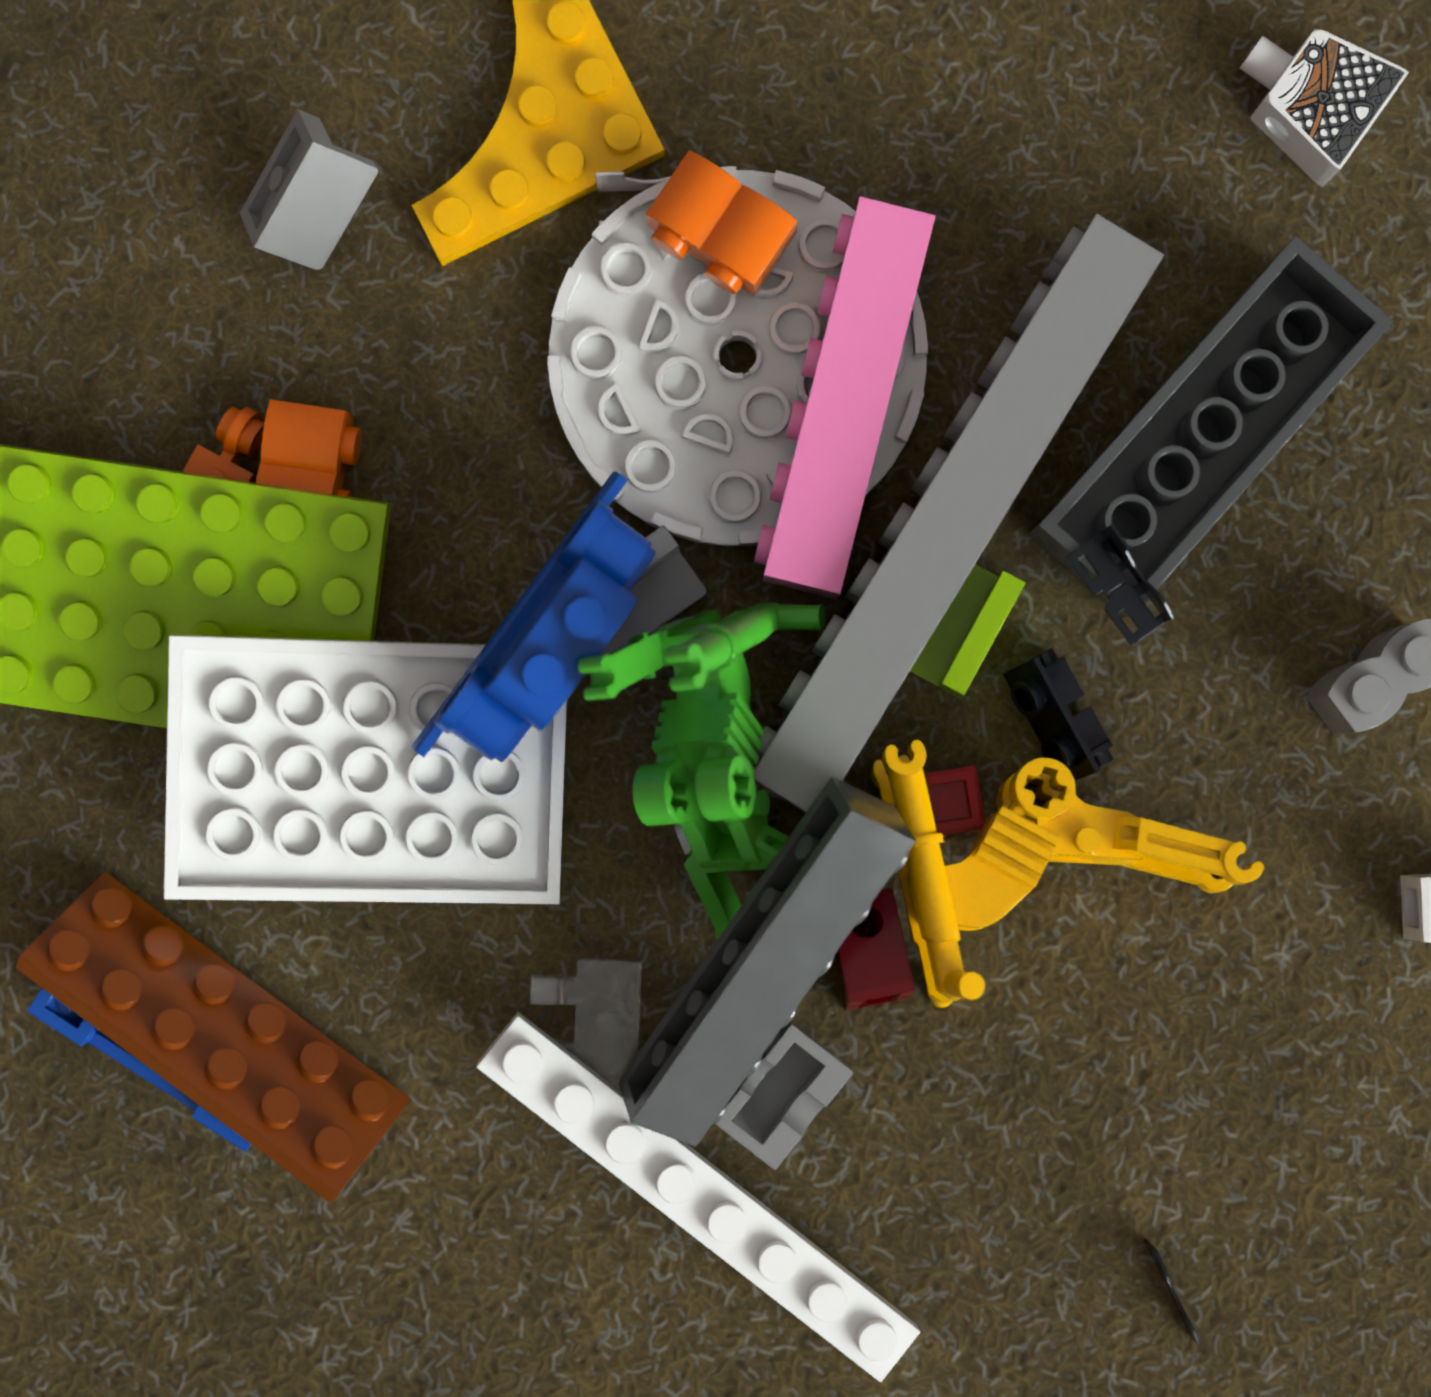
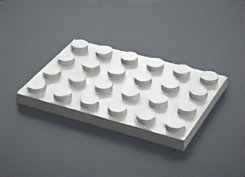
(305, 783)

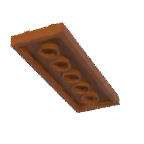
(214, 1035)

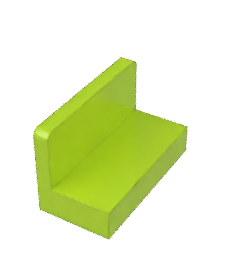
(967, 630)

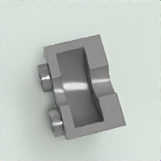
(783, 1095)

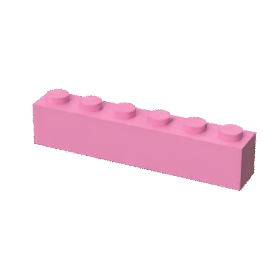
(847, 398)

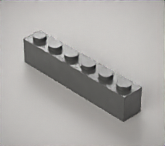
(765, 962)

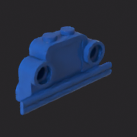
(558, 620)

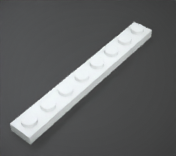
(699, 1198)

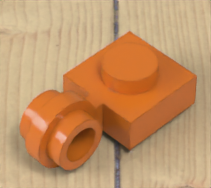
(240, 434)

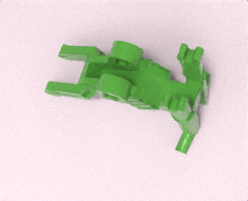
(705, 740)

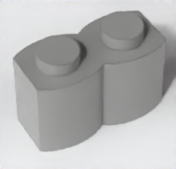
(1375, 686)

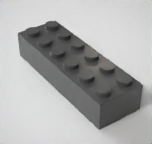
(1217, 417)

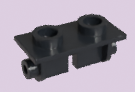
(1042, 694)

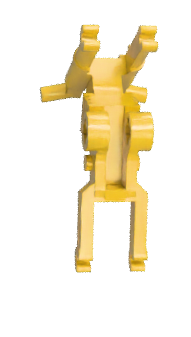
(1014, 852)

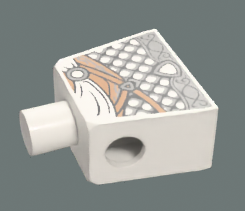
(1320, 98)

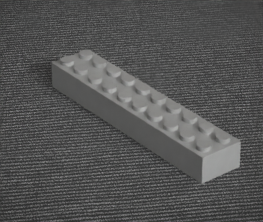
(960, 507)

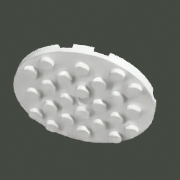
(645, 380)

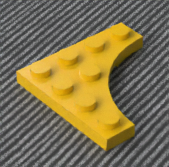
(560, 124)

